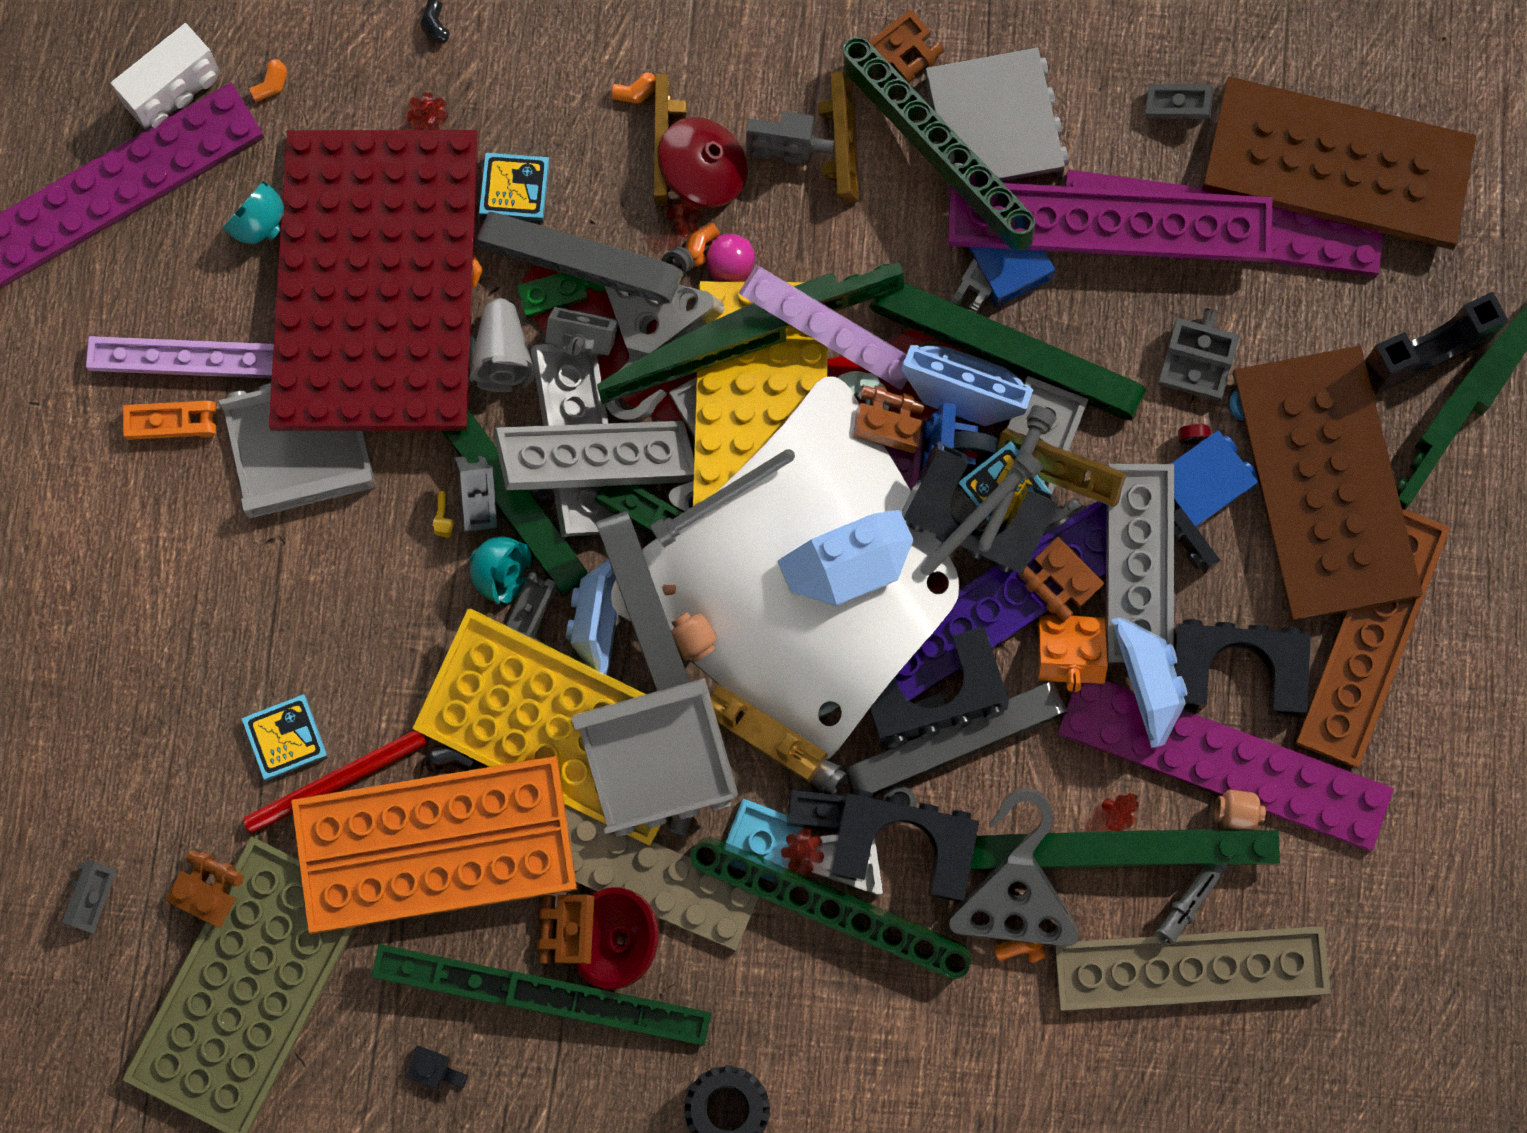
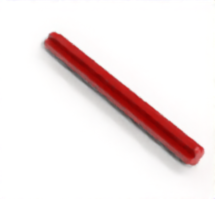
(336, 780)

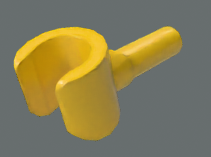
(442, 526)

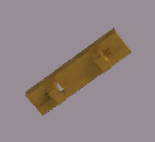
(664, 111)
(842, 112)
(1069, 470)
(767, 734)

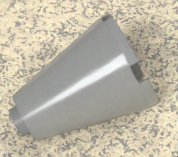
(501, 350)

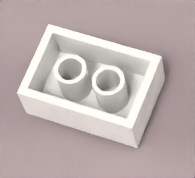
(166, 77)

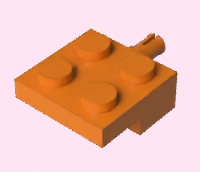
(1072, 650)

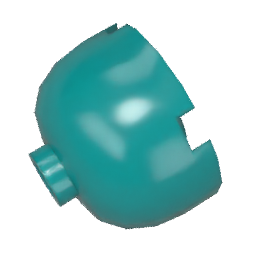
(257, 216)
(498, 568)

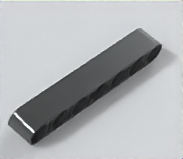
(579, 257)
(642, 601)
(950, 745)

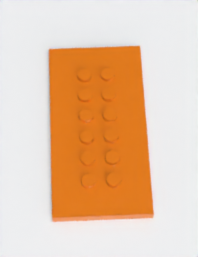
(433, 845)

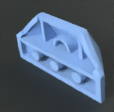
(977, 387)
(849, 559)
(595, 619)
(1152, 677)

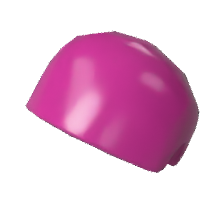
(730, 258)

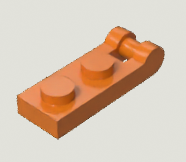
(168, 420)

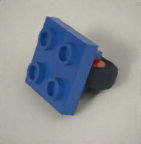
(959, 436)

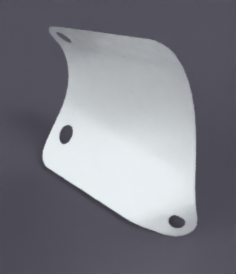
(780, 645)

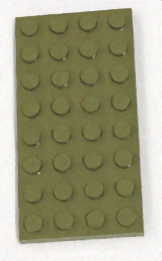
(239, 999)

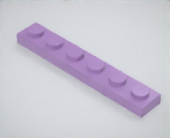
(825, 325)
(180, 357)

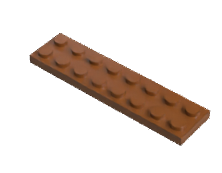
(1366, 660)

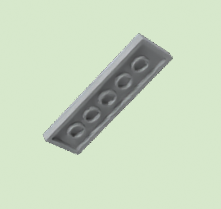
(571, 397)
(594, 455)
(1141, 553)

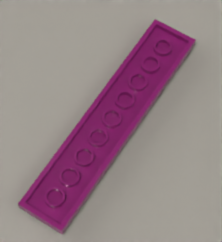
(124, 181)
(1128, 223)
(1295, 236)
(1226, 759)

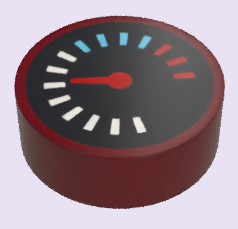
(1193, 434)

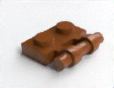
(901, 38)
(887, 427)
(1067, 572)
(200, 898)
(573, 930)

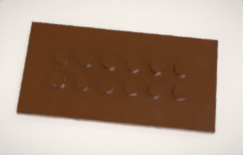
(1341, 162)
(1326, 483)

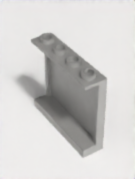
(1001, 112)
(290, 466)
(657, 757)

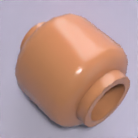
(693, 636)
(1238, 811)

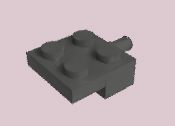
(788, 140)
(581, 331)
(1199, 357)

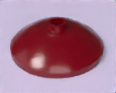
(695, 172)
(616, 915)

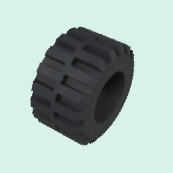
(727, 1078)

